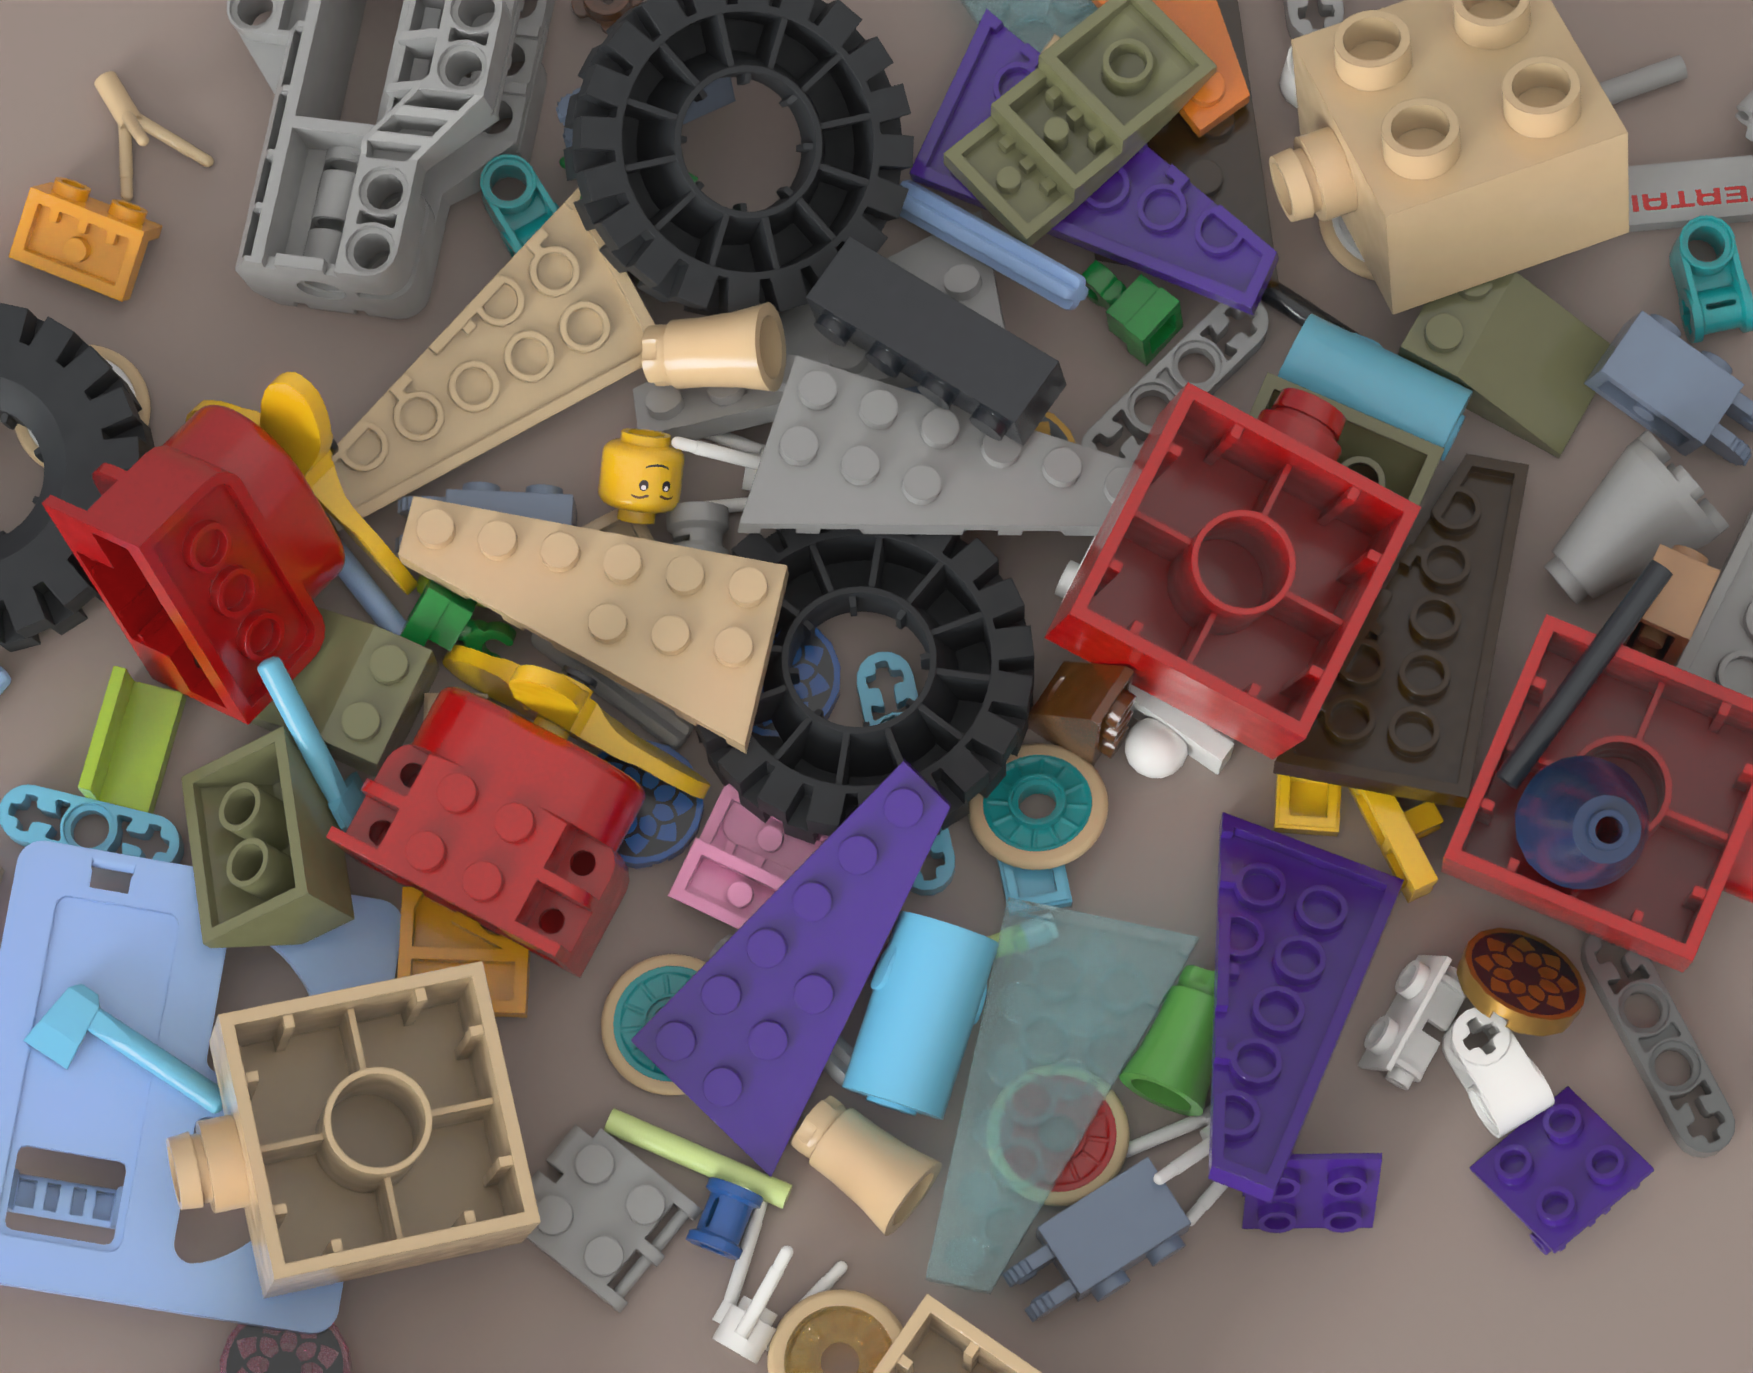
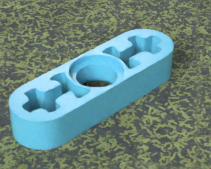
(50, 802)

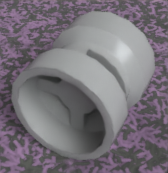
(699, 525)

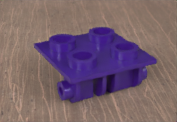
(1561, 1171)
(1320, 1192)

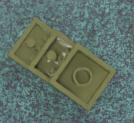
(1079, 116)

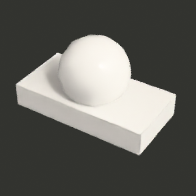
(1167, 735)

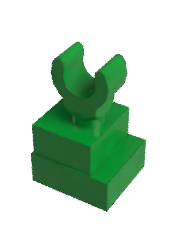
(1138, 315)
(447, 618)

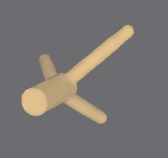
(134, 124)

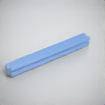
(993, 247)

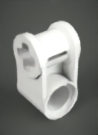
(1499, 1077)

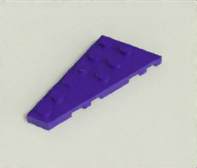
(1287, 971)

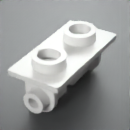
(1396, 1043)

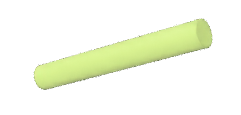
(696, 1157)

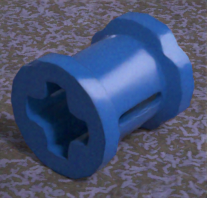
(724, 1218)

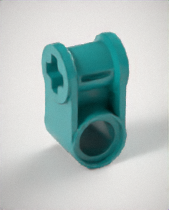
(521, 217)
(1712, 293)

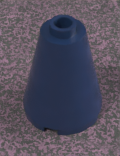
(1560, 818)

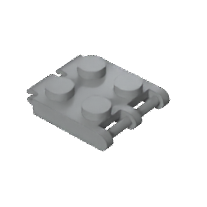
(604, 1213)

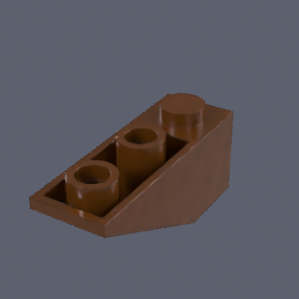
(1085, 709)

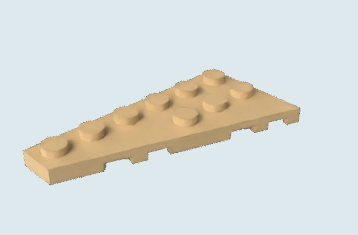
(520, 352)
(638, 610)

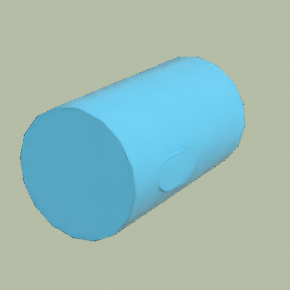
(1376, 382)
(920, 1015)

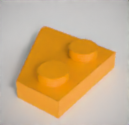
(442, 939)

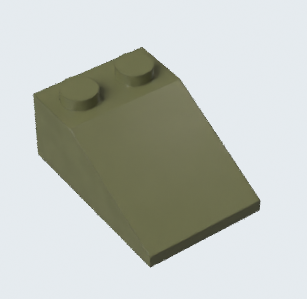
(1515, 354)
(361, 691)

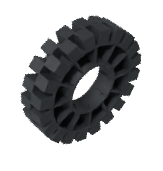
(634, 167)
(80, 420)
(956, 728)

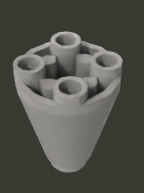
(1629, 518)

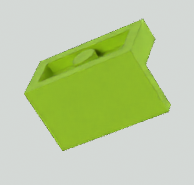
(131, 743)

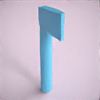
(343, 796)
(79, 1012)

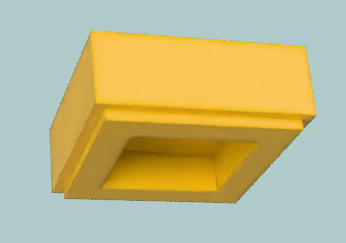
(1306, 807)

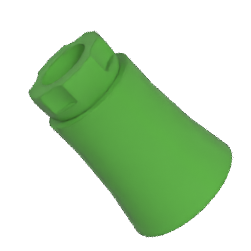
(1176, 1054)

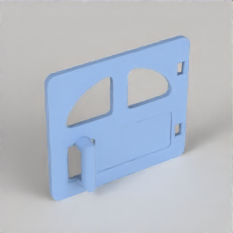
(162, 981)

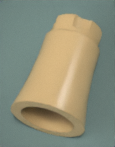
(718, 350)
(866, 1162)

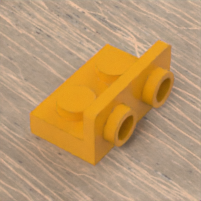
(83, 237)

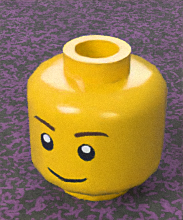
(641, 475)

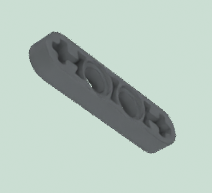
(1647, 1043)

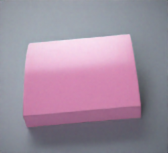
(738, 862)

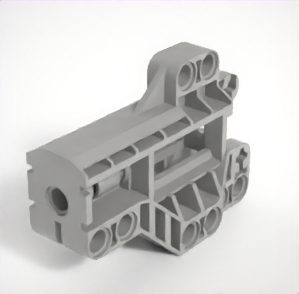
(386, 185)

